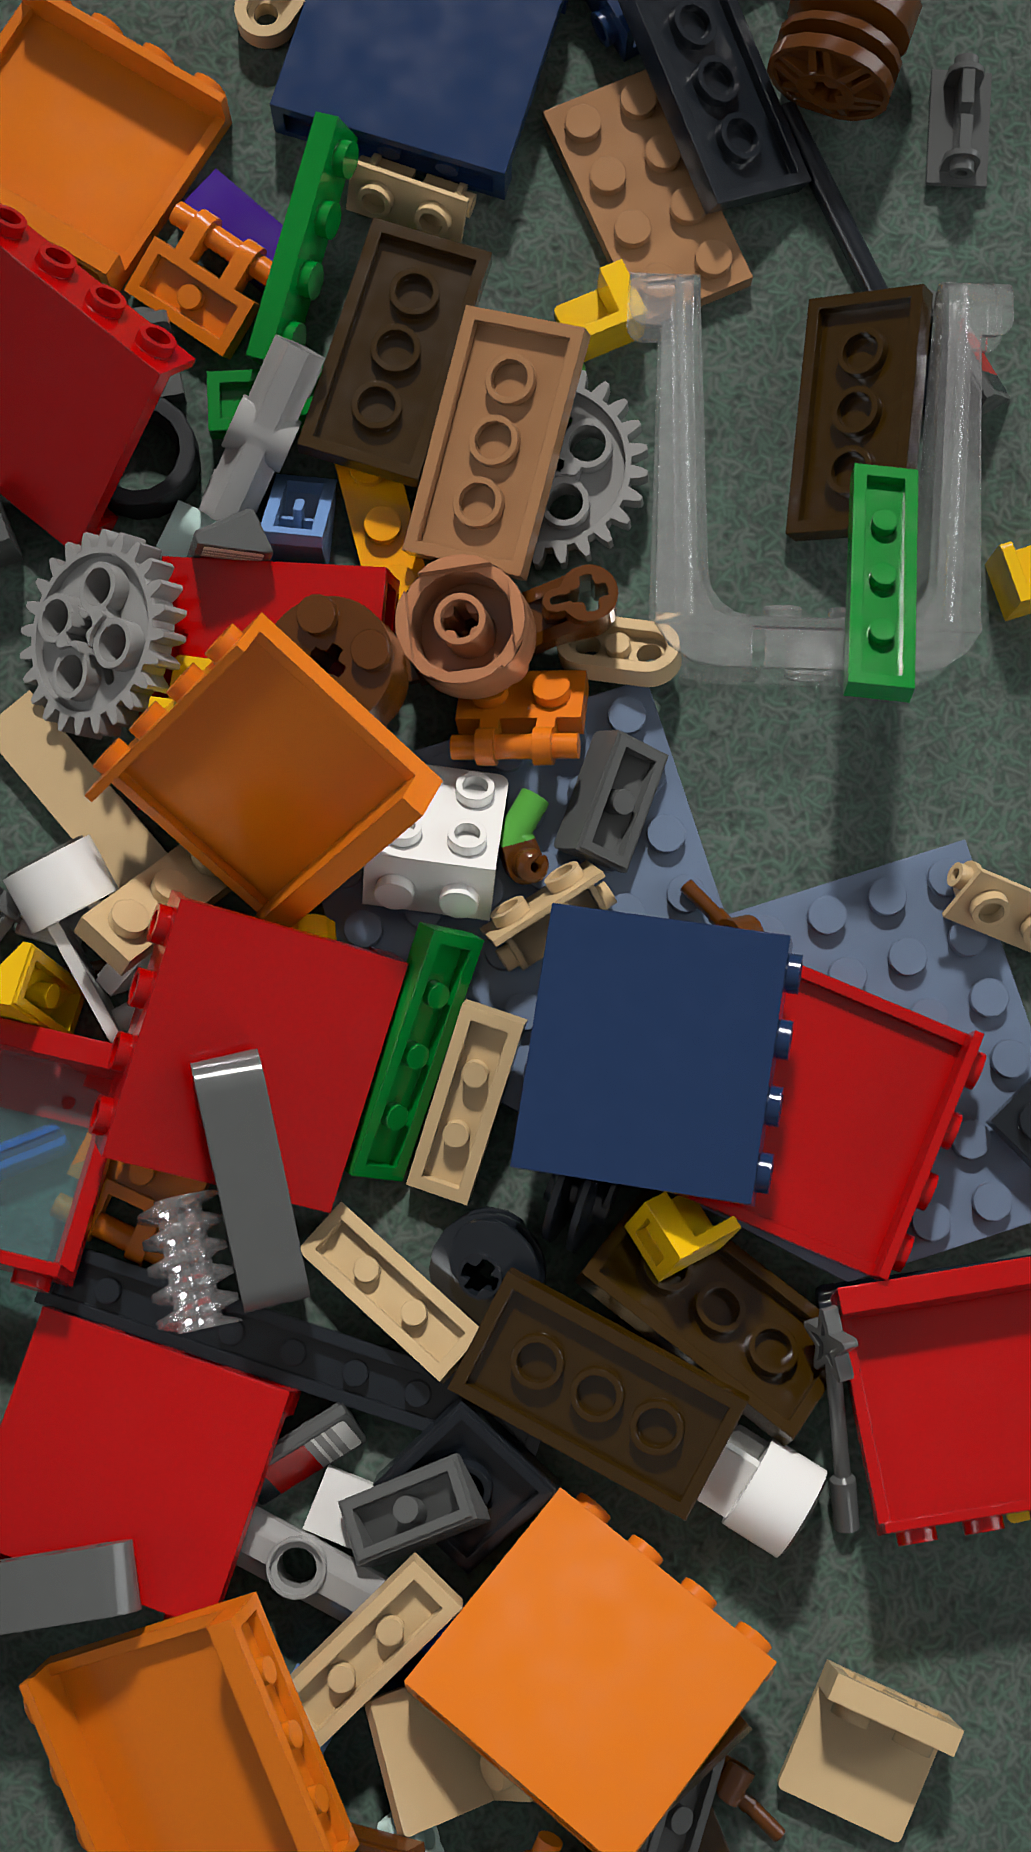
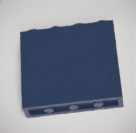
(421, 80)
(656, 1054)

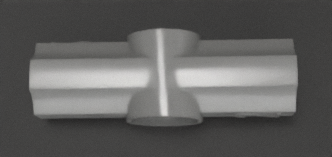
(262, 429)
(338, 1582)

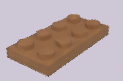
(640, 189)
(497, 439)

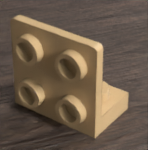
(865, 1751)
(429, 1767)

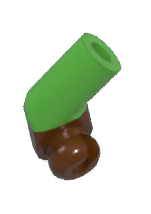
(518, 845)

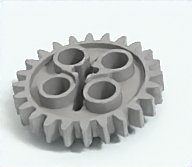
(600, 483)
(102, 634)

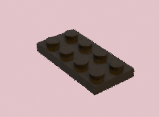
(393, 352)
(856, 399)
(720, 1317)
(599, 1393)

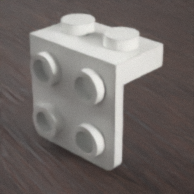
(447, 855)

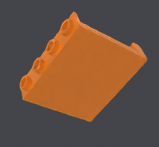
(98, 134)
(269, 773)
(591, 1675)
(187, 1740)

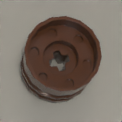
(842, 54)

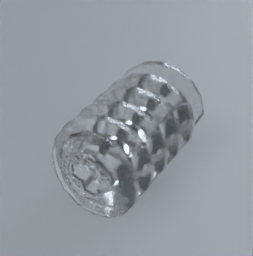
(188, 1263)

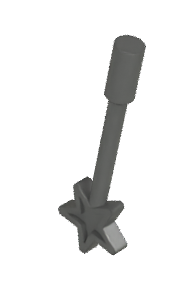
(832, 1352)

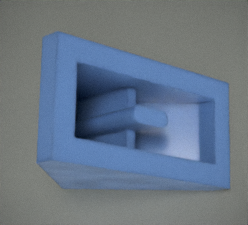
(300, 518)

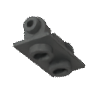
(959, 124)

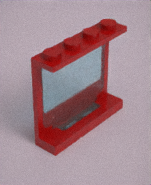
(46, 1153)

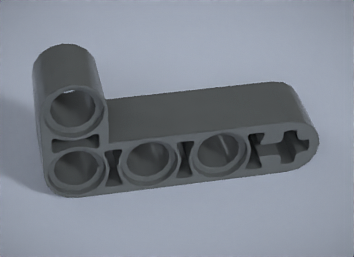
(250, 1180)
(68, 1586)

